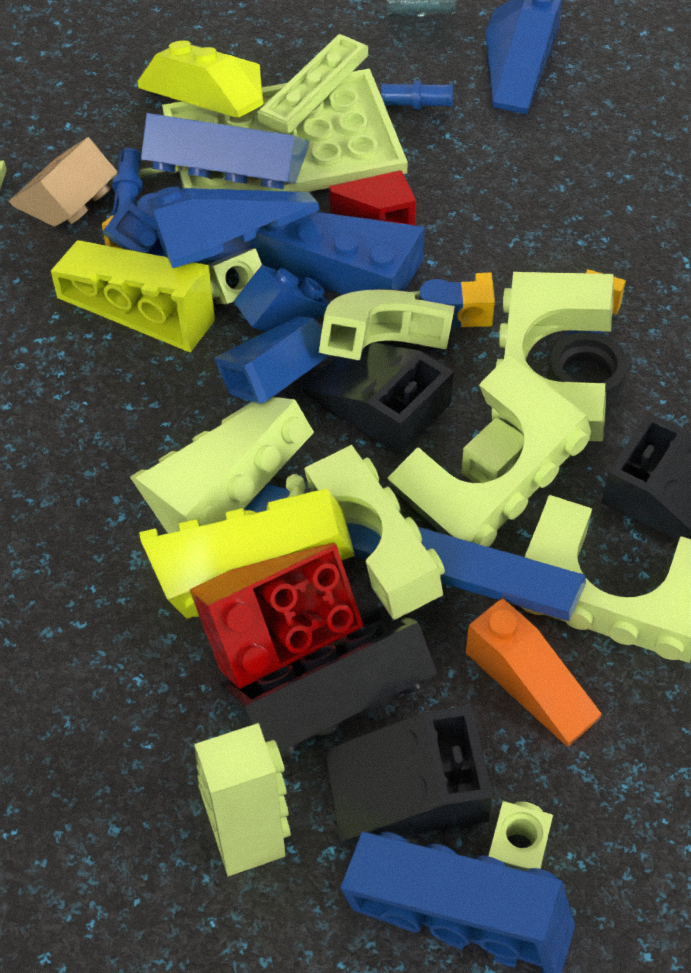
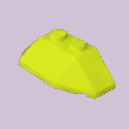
(204, 79)

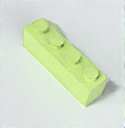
(224, 466)

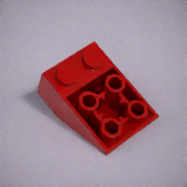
(276, 611)

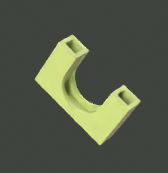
(555, 303)
(476, 511)
(651, 621)

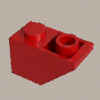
(375, 198)

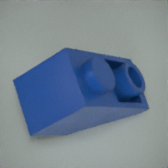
(279, 296)

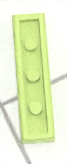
(312, 84)

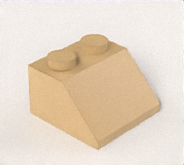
(66, 185)

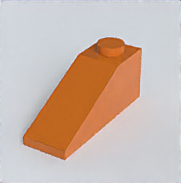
(530, 671)

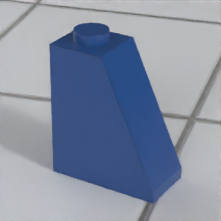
(271, 360)

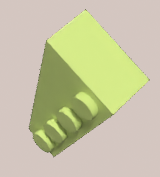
(244, 797)

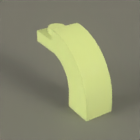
(382, 316)

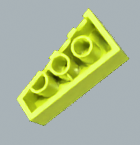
(138, 291)

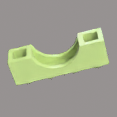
(400, 566)

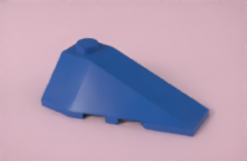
(518, 49)
(198, 221)

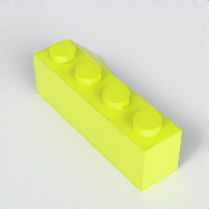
(244, 538)

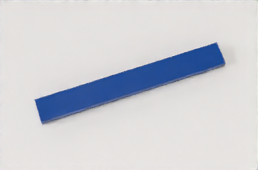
(475, 567)

